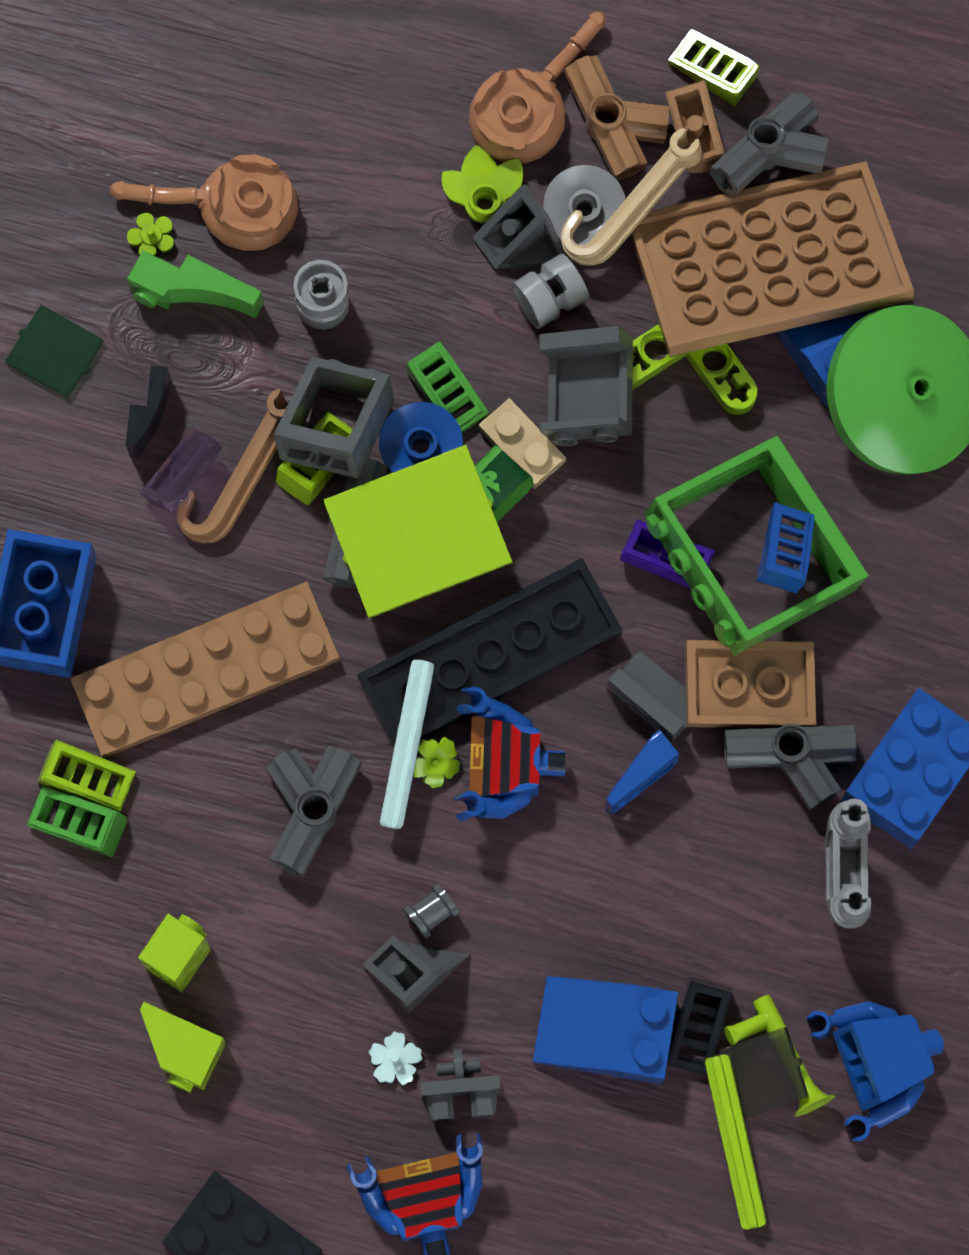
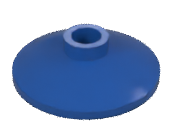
(413, 424)

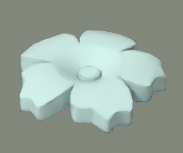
(395, 1059)

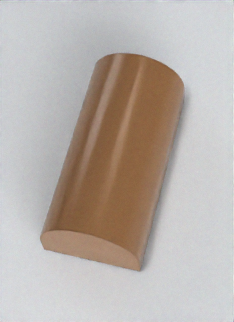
(693, 110)

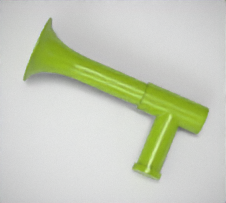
(771, 1020)

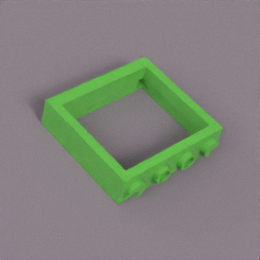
(792, 491)

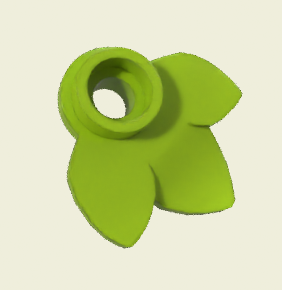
(480, 181)

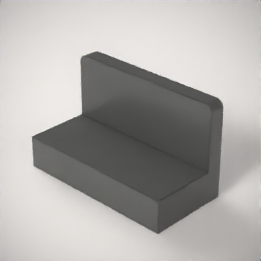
(651, 695)

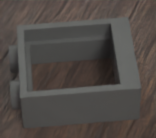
(328, 450)

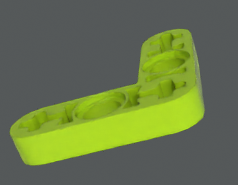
(722, 392)

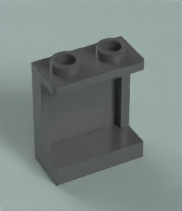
(588, 385)

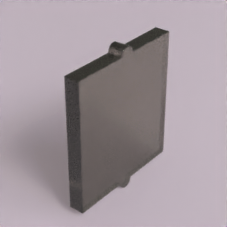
(766, 1072)

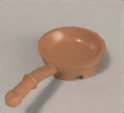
(521, 110)
(242, 201)

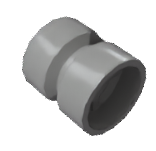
(321, 294)
(539, 300)

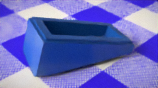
(779, 575)
(650, 765)

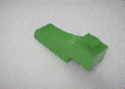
(162, 283)

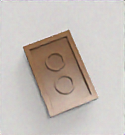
(754, 689)

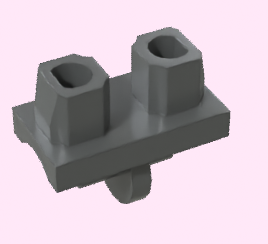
(480, 1089)

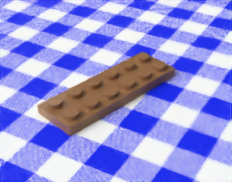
(205, 669)

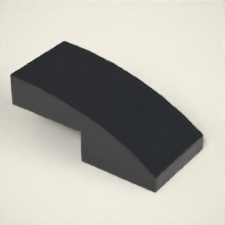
(145, 419)

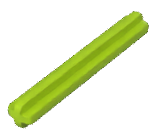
(735, 1142)

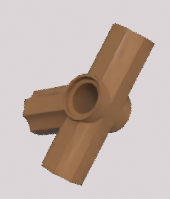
(632, 119)

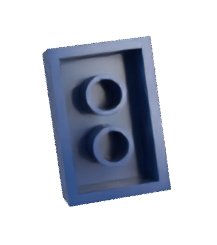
(43, 601)
(913, 768)

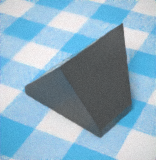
(519, 234)
(411, 970)

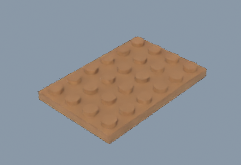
(770, 259)

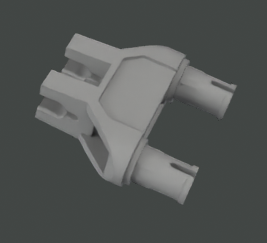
(847, 864)

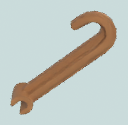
(240, 483)

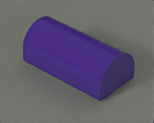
(650, 555)

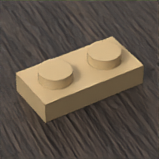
(522, 441)

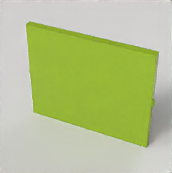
(417, 531)

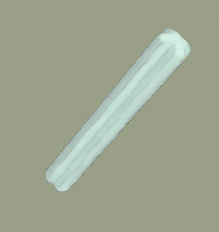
(407, 744)

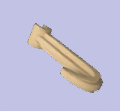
(634, 207)

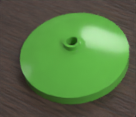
(901, 389)

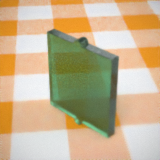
(54, 351)

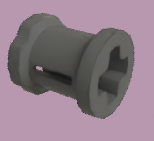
(431, 911)

